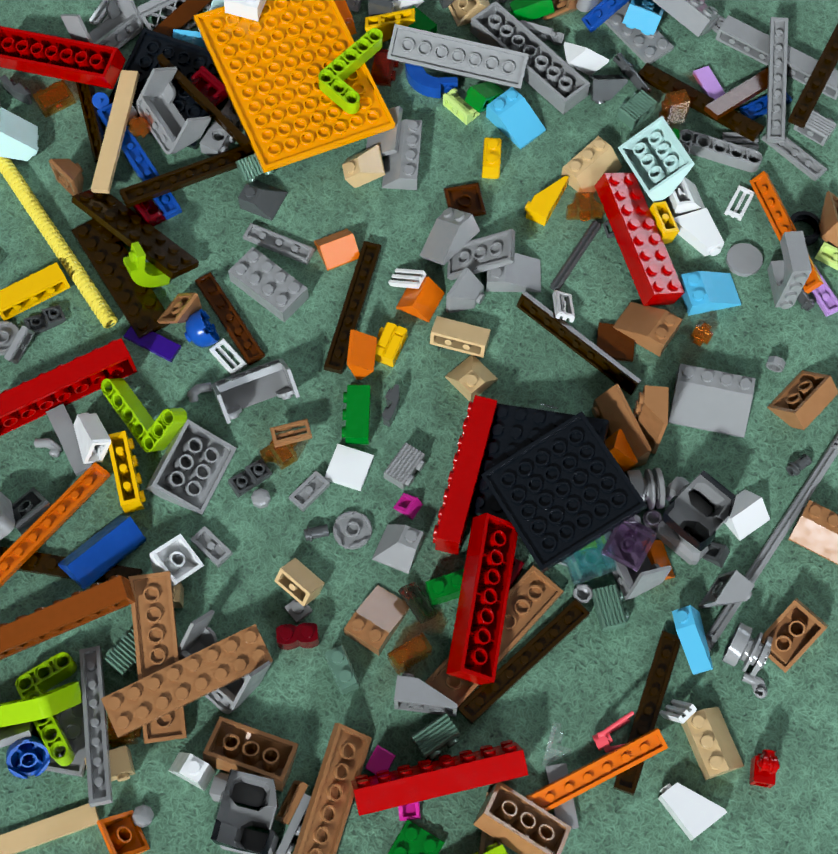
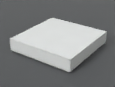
(349, 467)

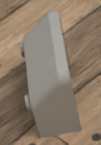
(116, 31)
(165, 120)
(254, 387)
(635, 583)
(231, 696)

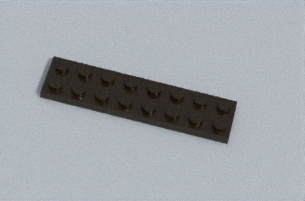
(132, 228)
(106, 254)

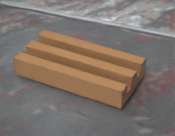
(277, 443)
(291, 802)

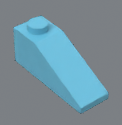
(693, 638)

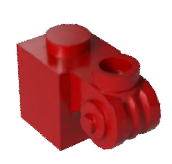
(764, 769)

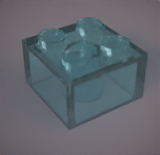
(589, 562)

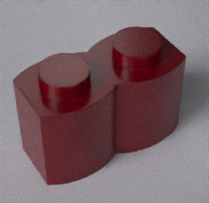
(291, 636)

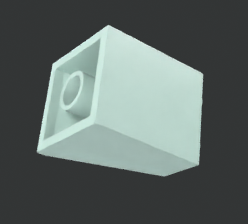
(17, 137)

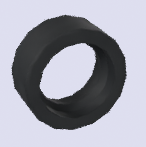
(811, 219)

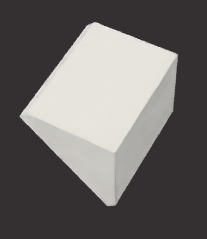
(584, 58)
(747, 514)
(177, 558)

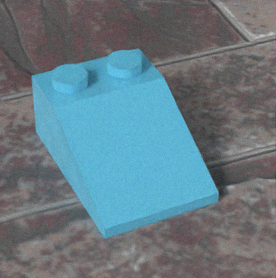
(643, 16)
(514, 118)
(708, 291)

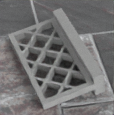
(153, 6)

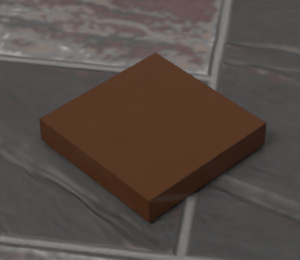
(465, 198)
(615, 342)

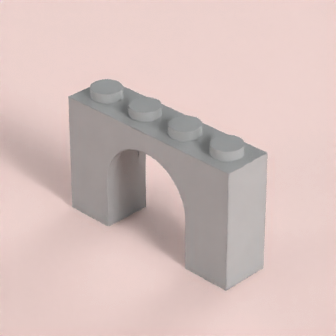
(789, 275)

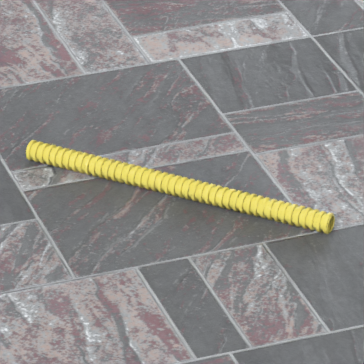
(57, 243)

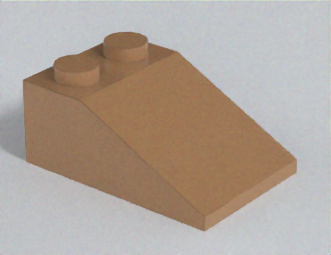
(829, 219)
(648, 326)
(376, 619)
(793, 634)

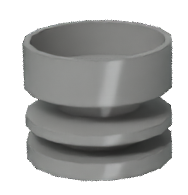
(650, 488)
(747, 649)

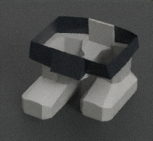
(689, 520)
(232, 820)

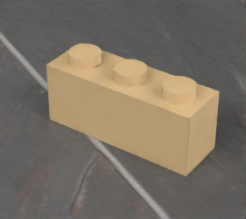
(459, 336)

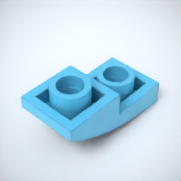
(192, 37)

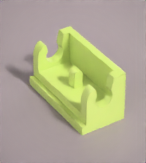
(459, 107)

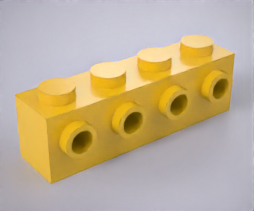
(32, 291)
(125, 472)

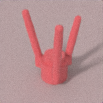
(603, 738)

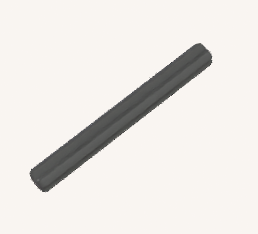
(575, 255)

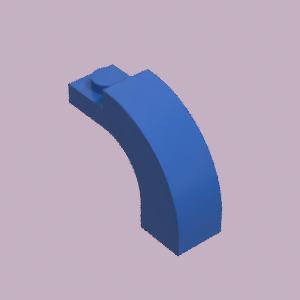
(427, 84)

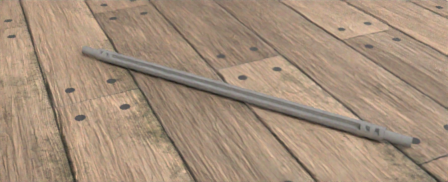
(776, 538)

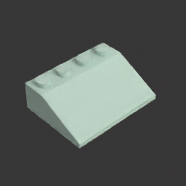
(657, 159)

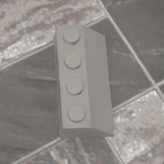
(403, 167)

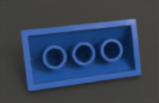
(102, 551)

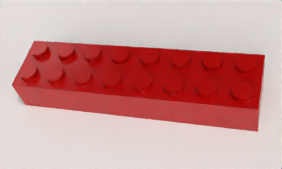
(60, 57)
(639, 239)
(63, 384)
(464, 475)
(483, 600)
(439, 777)

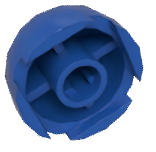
(200, 330)
(27, 757)

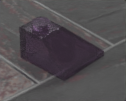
(629, 543)

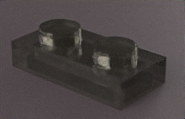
(417, 602)

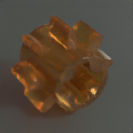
(138, 126)
(702, 334)

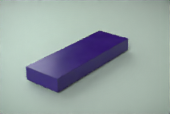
(154, 343)

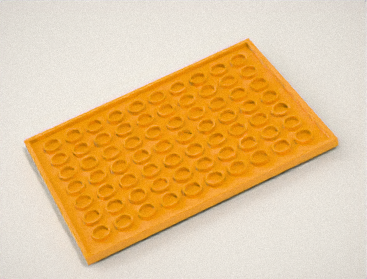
(274, 82)

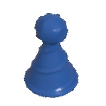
(100, 100)

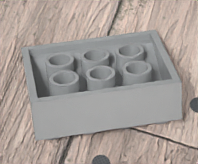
(711, 400)
(191, 468)

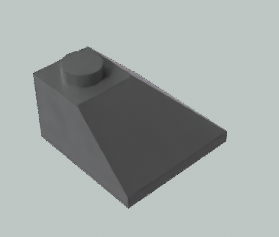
(605, 86)
(261, 199)

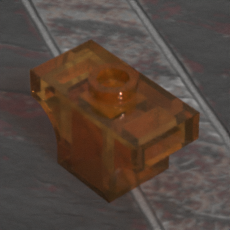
(584, 207)
(282, 455)

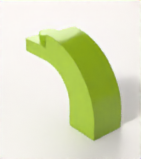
(143, 272)

